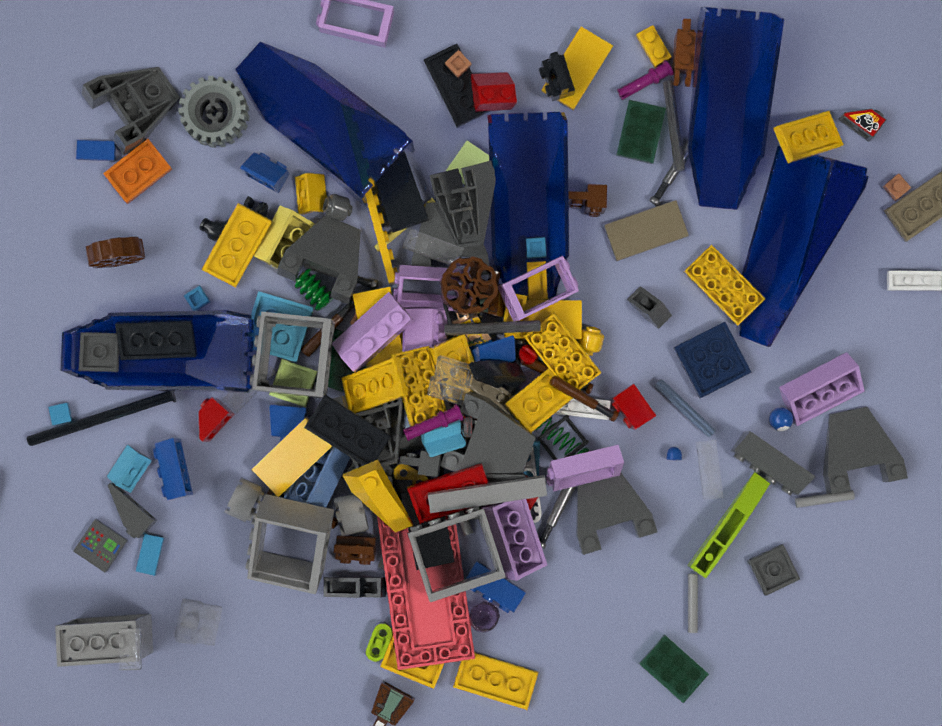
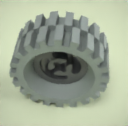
(213, 92)

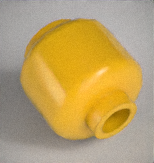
(591, 340)

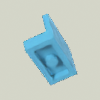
(443, 439)
(128, 469)

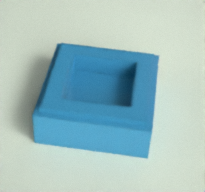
(536, 248)
(197, 298)
(60, 414)

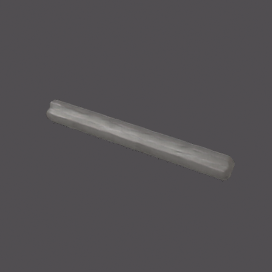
(673, 124)
(492, 327)

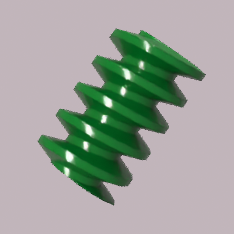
(313, 290)

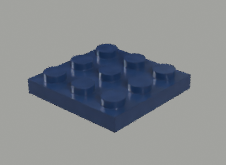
(712, 360)

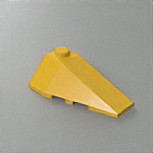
(377, 493)

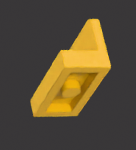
(310, 192)

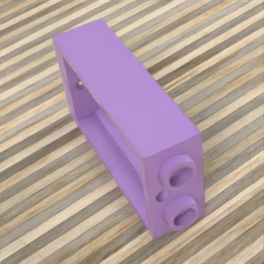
(380, 40)
(418, 300)
(511, 300)
(585, 468)

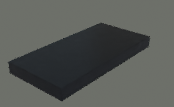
(454, 91)
(401, 195)
(156, 339)
(347, 431)
(433, 546)

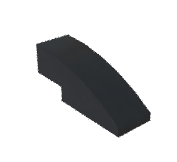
(497, 373)
(355, 587)

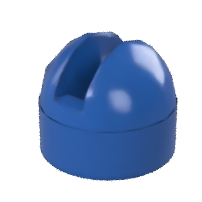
(674, 454)

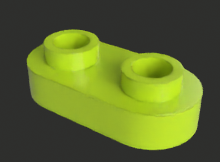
(379, 642)

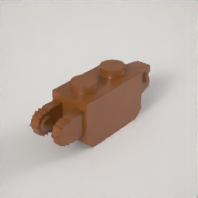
(684, 52)

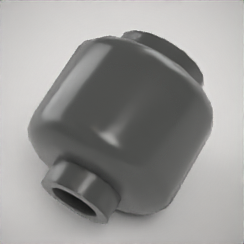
(337, 207)

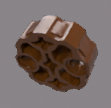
(115, 252)
(477, 267)

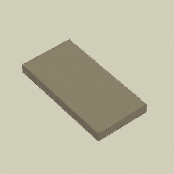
(917, 209)
(646, 230)

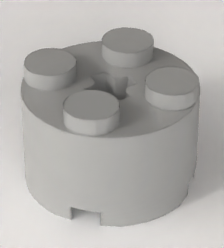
(243, 500)
(351, 514)

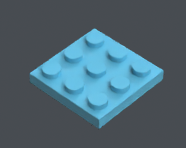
(286, 339)

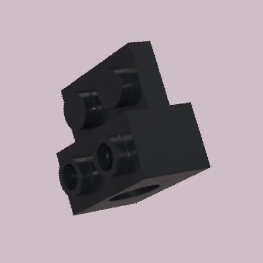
(562, 83)

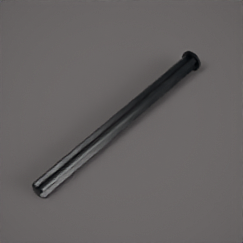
(100, 418)

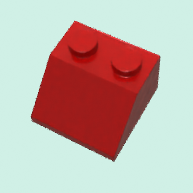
(493, 91)
(633, 407)
(212, 418)

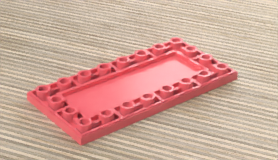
(424, 630)

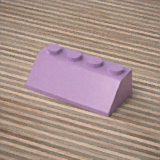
(425, 330)
(372, 332)
(822, 388)
(515, 538)

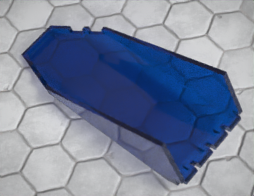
(731, 101)
(322, 118)
(529, 192)
(793, 232)
(217, 368)

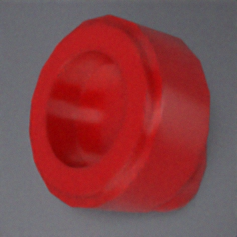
(527, 355)

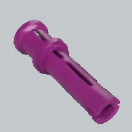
(653, 76)
(441, 420)

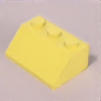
(284, 230)

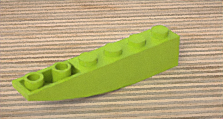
(728, 526)

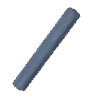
(685, 408)

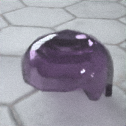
(484, 617)

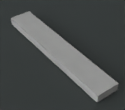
(487, 494)

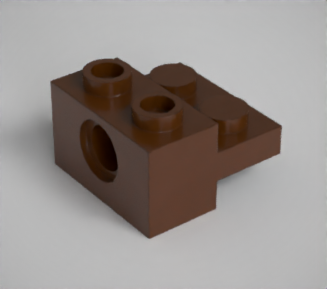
(593, 199)
(360, 545)

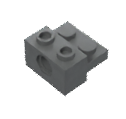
(427, 465)

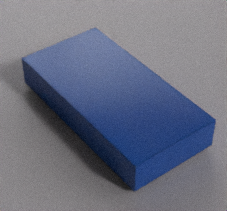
(96, 150)

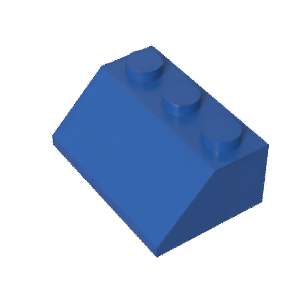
(173, 469)

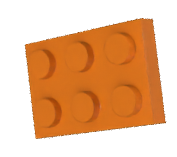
(137, 171)

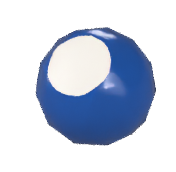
(781, 419)

